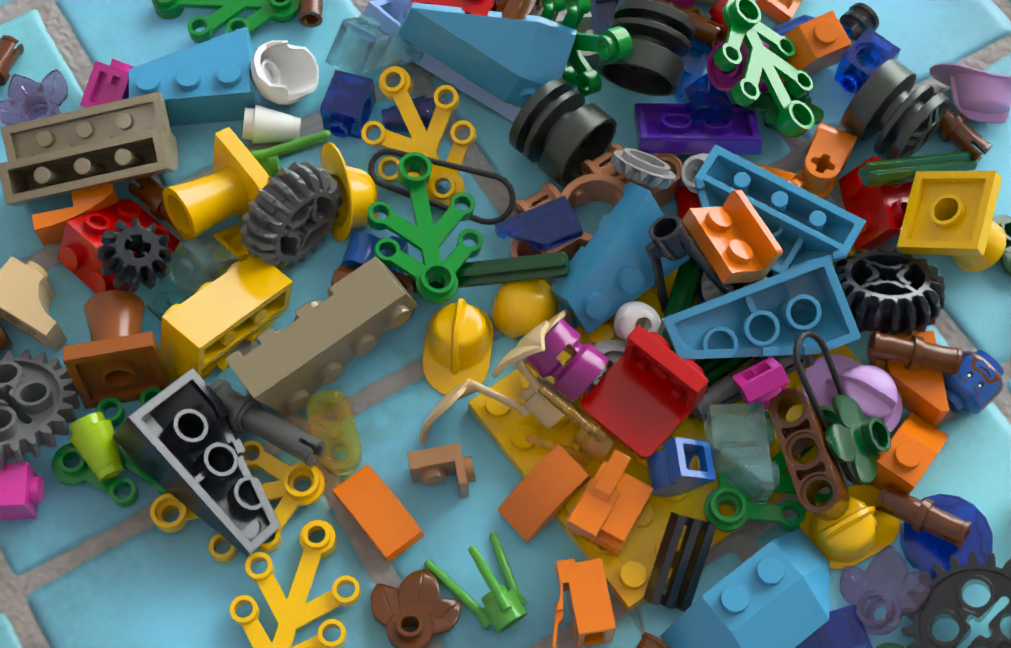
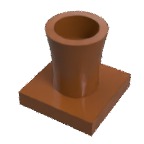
(120, 357)

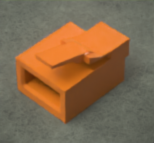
(610, 506)
(586, 600)

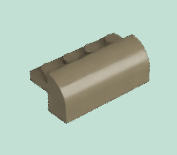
(87, 149)

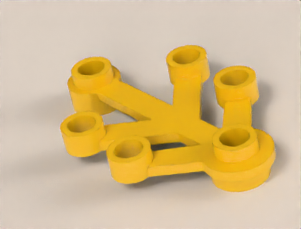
(422, 140)
(282, 489)
(294, 611)

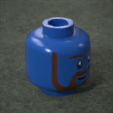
(975, 383)

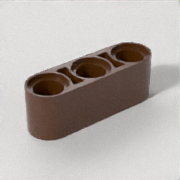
(820, 472)

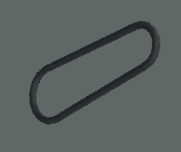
(508, 185)
(796, 359)

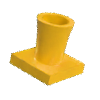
(225, 192)
(954, 218)

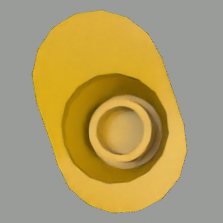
(357, 192)
(457, 346)
(855, 534)

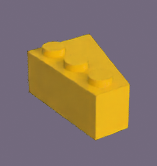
(222, 316)

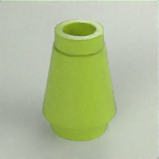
(96, 445)

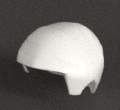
(284, 72)

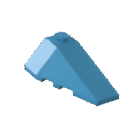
(494, 52)
(767, 317)

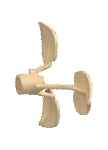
(534, 402)

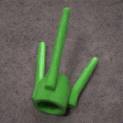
(270, 159)
(502, 606)

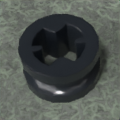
(859, 19)

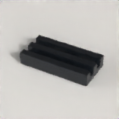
(686, 562)

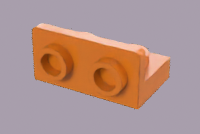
(734, 239)

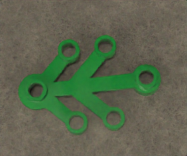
(226, 13)
(744, 24)
(610, 45)
(425, 234)
(82, 472)
(746, 510)

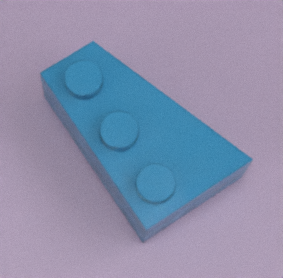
(202, 81)
(613, 263)

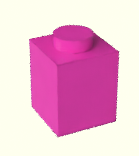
(20, 491)

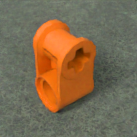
(826, 159)

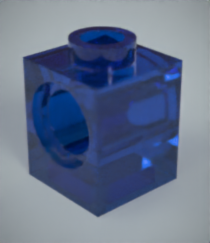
(864, 59)
(347, 104)

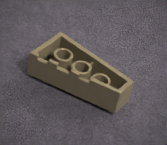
(323, 338)

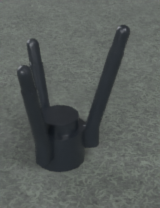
(673, 242)

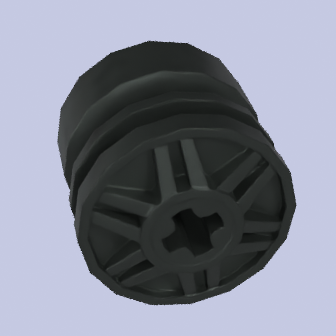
(658, 42)
(888, 107)
(561, 130)

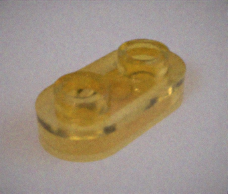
(337, 433)

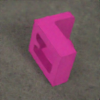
(107, 84)
(761, 381)

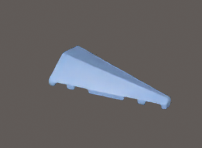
(391, 15)

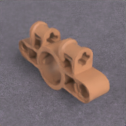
(597, 183)

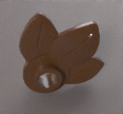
(416, 605)

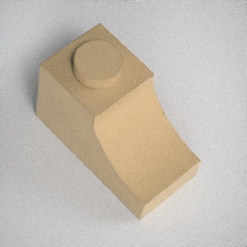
(26, 302)

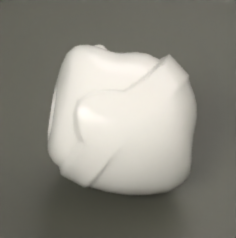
(635, 313)

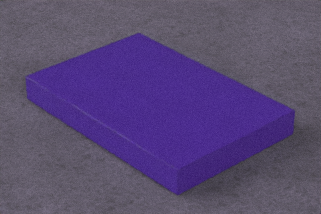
(671, 130)

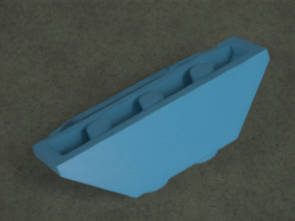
(796, 218)
(763, 603)

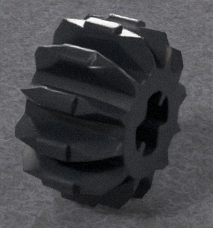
(119, 259)

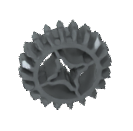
(291, 215)

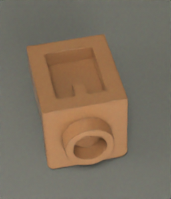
(437, 463)

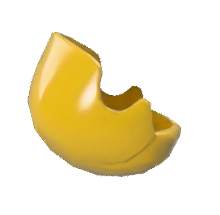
(522, 307)

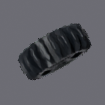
(891, 291)

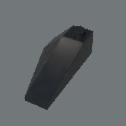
(193, 455)

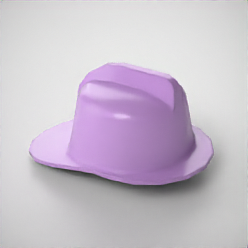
(976, 92)
(865, 384)

